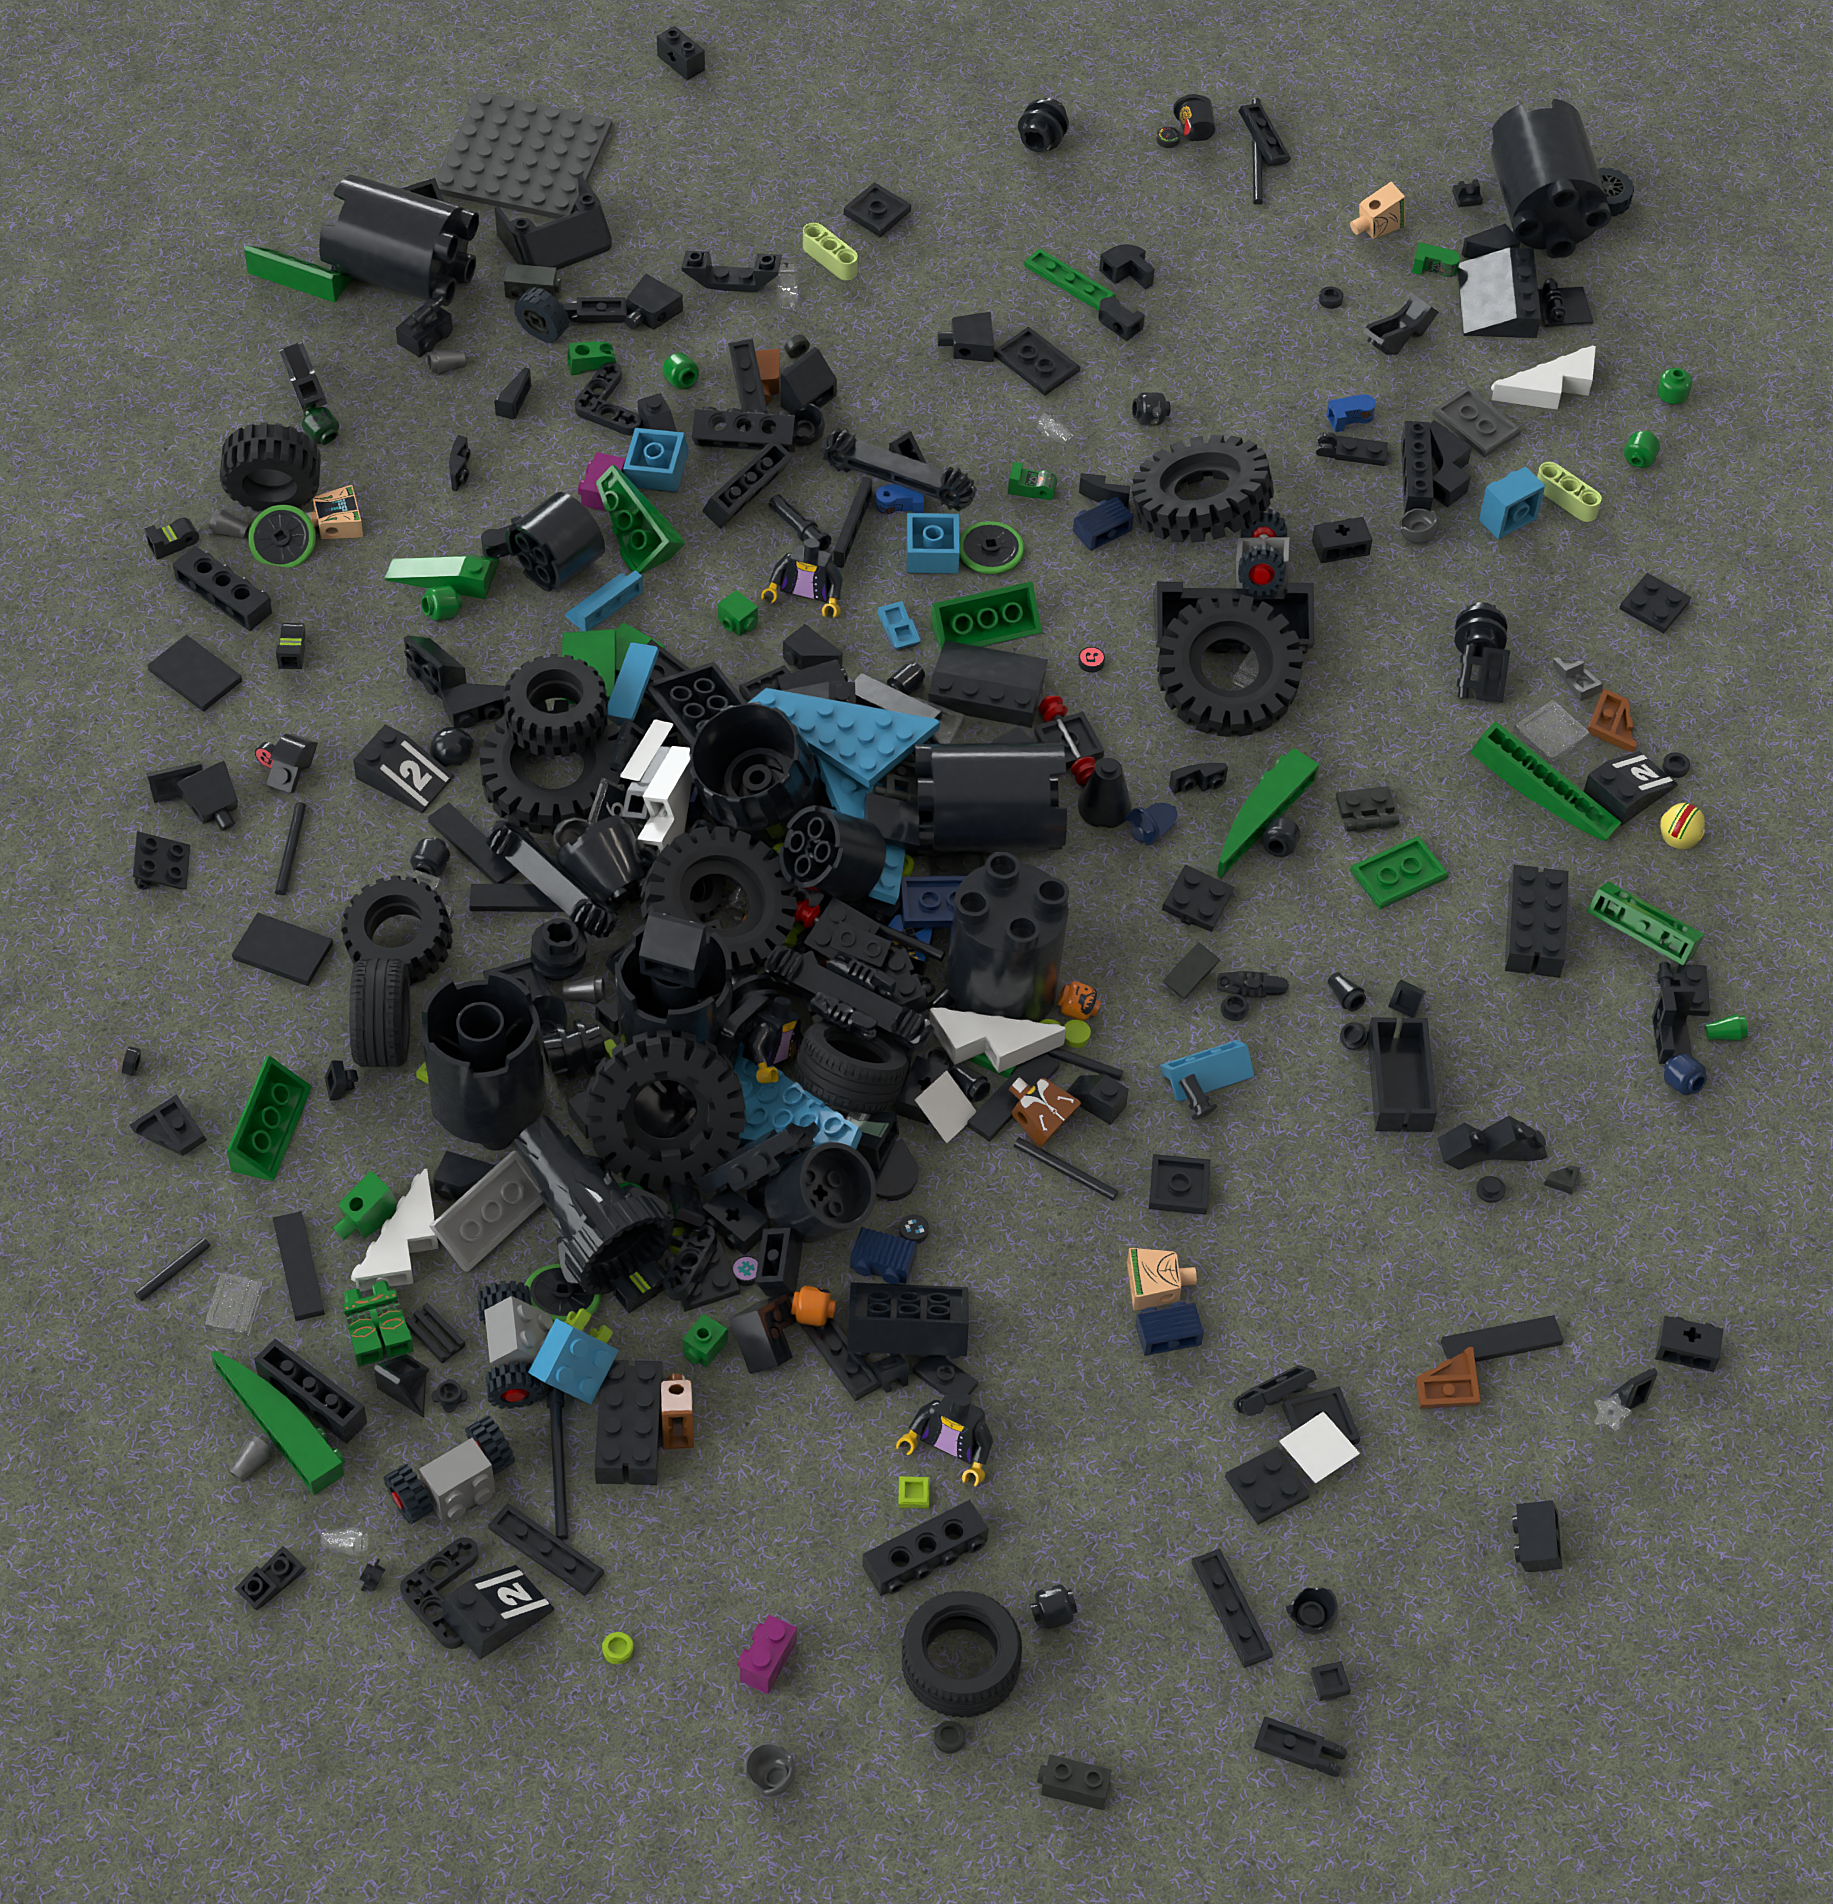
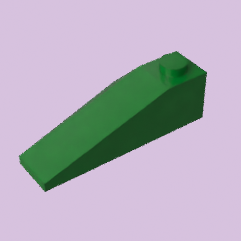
(641, 529)
(467, 574)

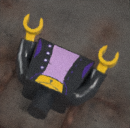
(808, 574)
(773, 1039)
(954, 1428)

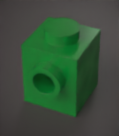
(738, 613)
(704, 1341)

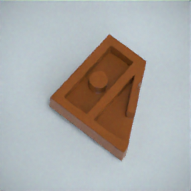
(1612, 721)
(1450, 1384)

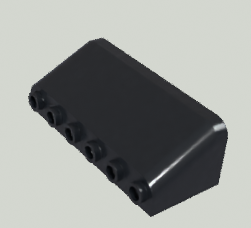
(1293, 602)

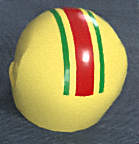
(1682, 826)

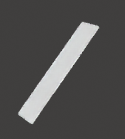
(646, 750)

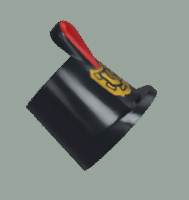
(1195, 116)

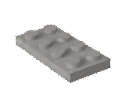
(488, 1211)

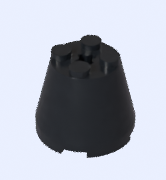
(607, 861)

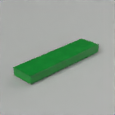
(1067, 278)

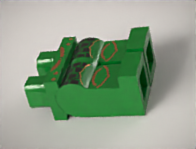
(375, 1314)

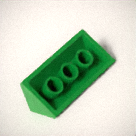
(295, 273)
(987, 616)
(267, 1121)

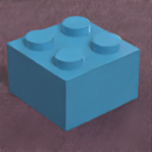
(656, 459)
(1511, 502)
(932, 543)
(573, 1361)

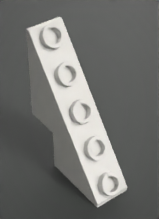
(1545, 382)
(667, 800)
(1002, 1039)
(401, 1235)

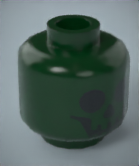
(320, 425)

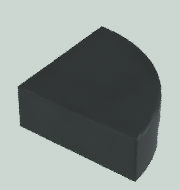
(1563, 1179)

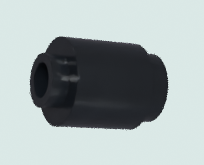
(907, 678)

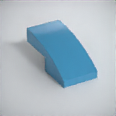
(898, 626)

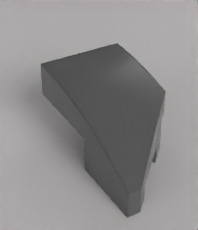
(1578, 679)

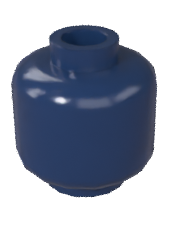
(1685, 1074)

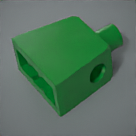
(366, 1207)

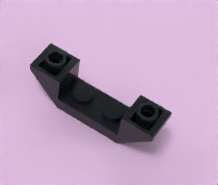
(725, 278)

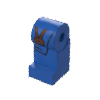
(1350, 411)
(898, 499)

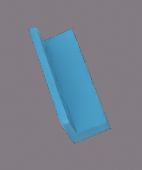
(606, 601)
(631, 682)
(1212, 1068)

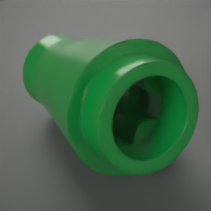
(1728, 1028)

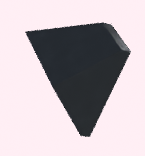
(403, 1381)

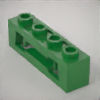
(1645, 923)

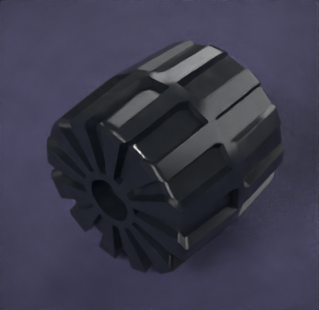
(754, 771)

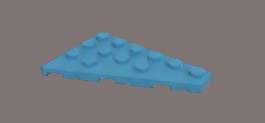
(852, 736)
(848, 798)
(786, 1102)

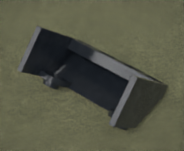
(561, 240)

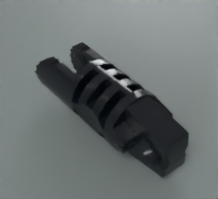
(862, 974)
(1251, 983)
(845, 1016)

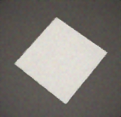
(946, 1106)
(1319, 1447)

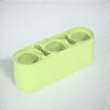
(830, 251)
(1569, 492)

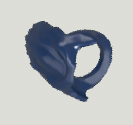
(1152, 822)

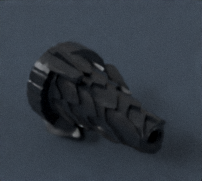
(603, 1226)

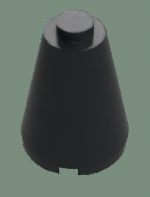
(1105, 795)

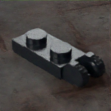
(1351, 449)
(1273, 1390)
(1298, 1746)

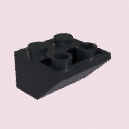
(807, 382)
(432, 665)
(673, 949)

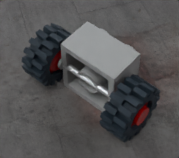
(1263, 554)
(514, 1339)
(455, 1478)

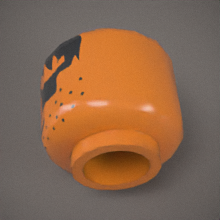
(1078, 1001)
(813, 1306)

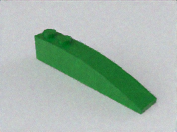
(1541, 782)
(1269, 800)
(284, 1424)

